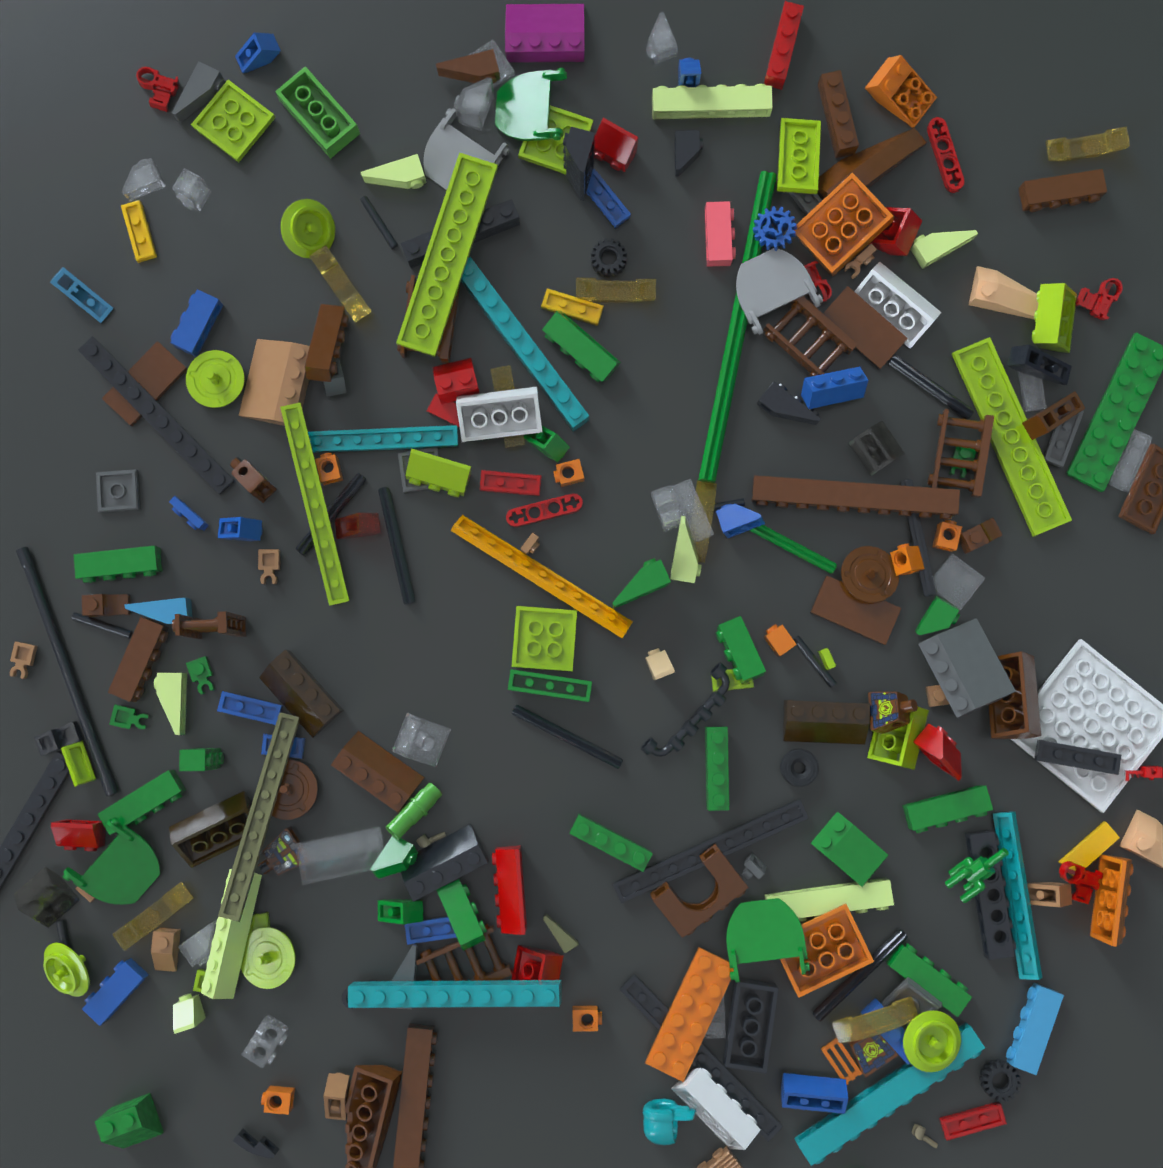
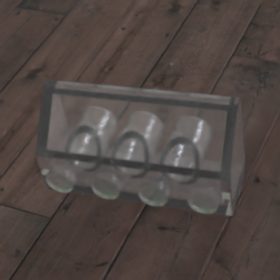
(339, 855)

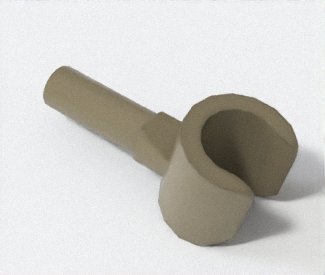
(423, 841)
(919, 1131)

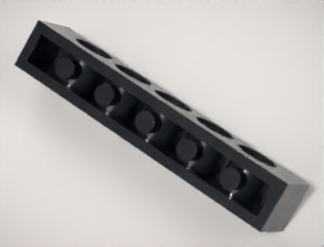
(1006, 944)

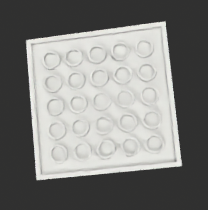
(1099, 709)

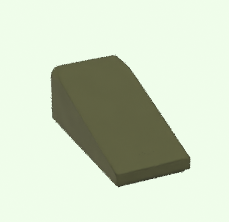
(563, 937)

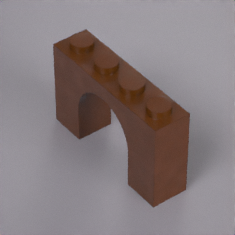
(688, 916)

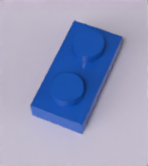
(194, 520)

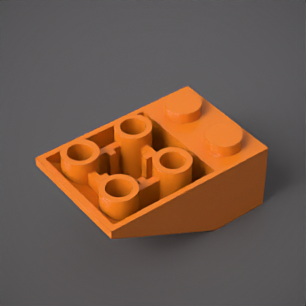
(901, 90)

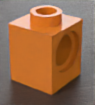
(575, 466)
(333, 476)
(939, 539)
(907, 559)
(779, 639)
(579, 1025)
(286, 1095)

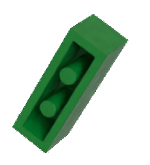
(740, 650)
(200, 759)
(462, 914)

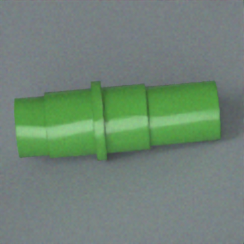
(414, 810)

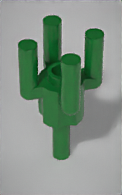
(975, 873)

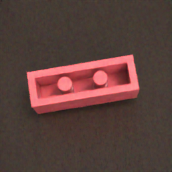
(719, 234)

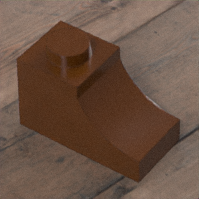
(979, 535)
(105, 605)

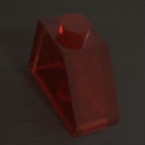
(357, 525)

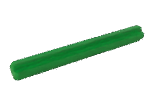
(795, 548)

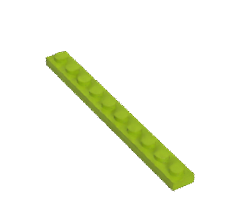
(314, 503)

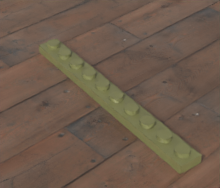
(259, 817)

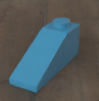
(81, 294)
(163, 609)

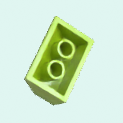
(1054, 317)
(437, 473)
(897, 745)

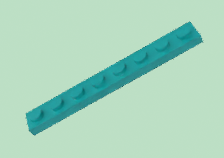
(384, 439)
(1018, 896)

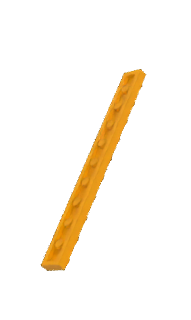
(542, 576)

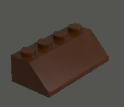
(1017, 713)
(377, 771)

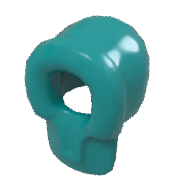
(662, 1120)

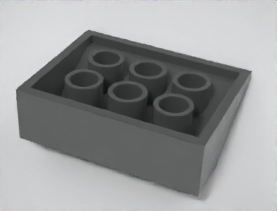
(967, 668)

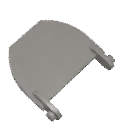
(444, 149)
(771, 283)

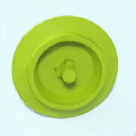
(307, 227)
(215, 378)
(268, 958)
(66, 970)
(931, 1041)

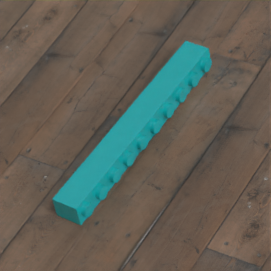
(523, 346)
(455, 994)
(879, 1101)

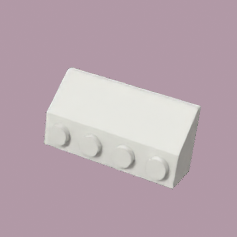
(897, 303)
(499, 414)
(717, 1109)

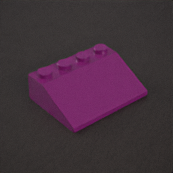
(544, 33)

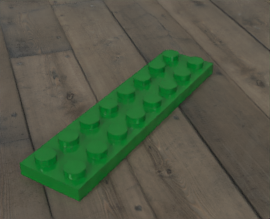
(1117, 413)

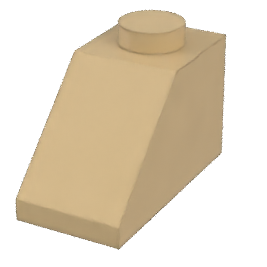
(659, 664)

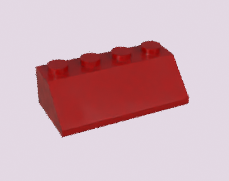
(510, 890)

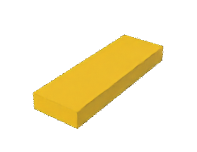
(139, 231)
(572, 307)
(1091, 846)

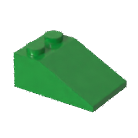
(647, 580)
(849, 849)

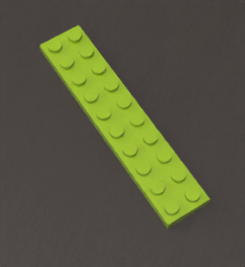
(447, 254)
(1015, 450)

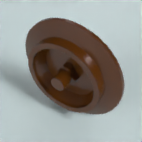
(869, 574)
(296, 792)

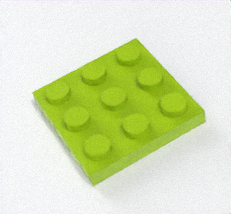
(233, 121)
(550, 152)
(544, 638)

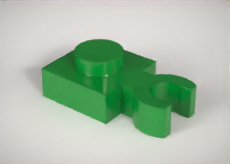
(963, 454)
(200, 671)
(125, 716)

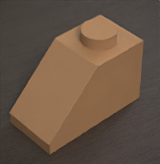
(1050, 894)
(165, 949)
(336, 1096)

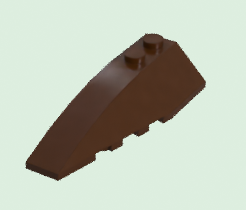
(871, 163)
(369, 1113)

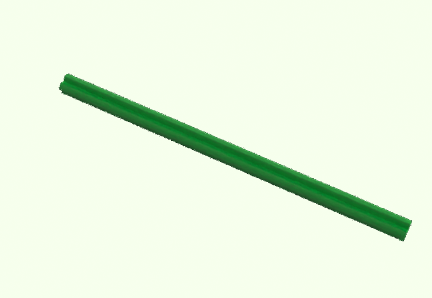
(733, 344)

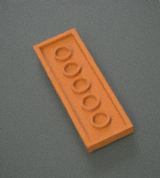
(690, 1014)

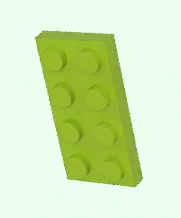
(799, 156)

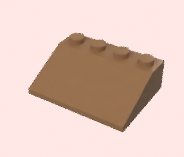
(274, 380)

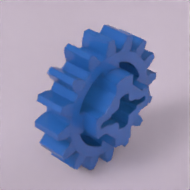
(768, 234)

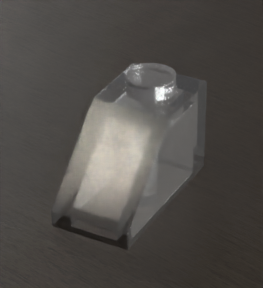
(661, 41)
(142, 180)
(198, 946)

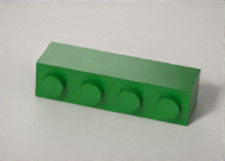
(581, 346)
(118, 563)
(549, 685)
(717, 768)
(144, 800)
(947, 807)
(611, 842)
(908, 964)

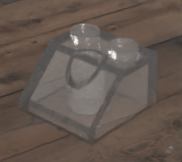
(475, 103)
(421, 740)

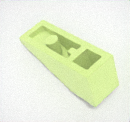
(402, 173)
(937, 245)
(685, 560)
(172, 693)

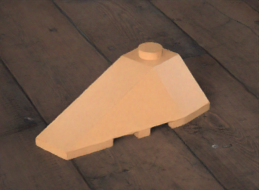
(1002, 294)
(1145, 838)

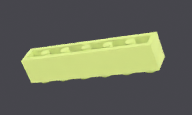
(711, 102)
(819, 900)
(229, 948)

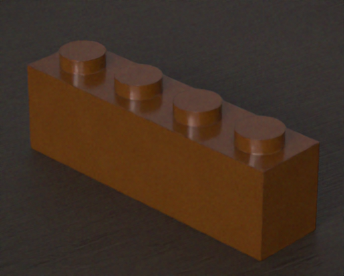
(838, 114)
(1062, 190)
(326, 343)
(138, 660)

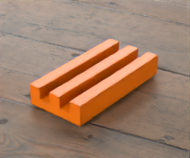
(851, 1075)

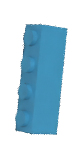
(1034, 1028)

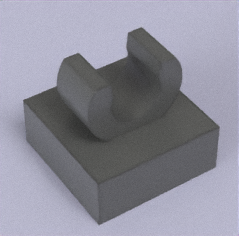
(754, 866)

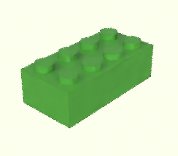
(317, 112)

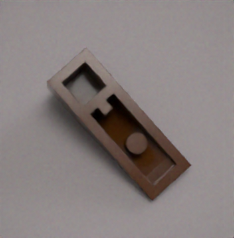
(471, 67)
(1053, 416)

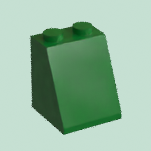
(129, 1123)

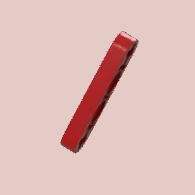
(942, 155)
(543, 507)

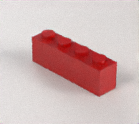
(783, 45)

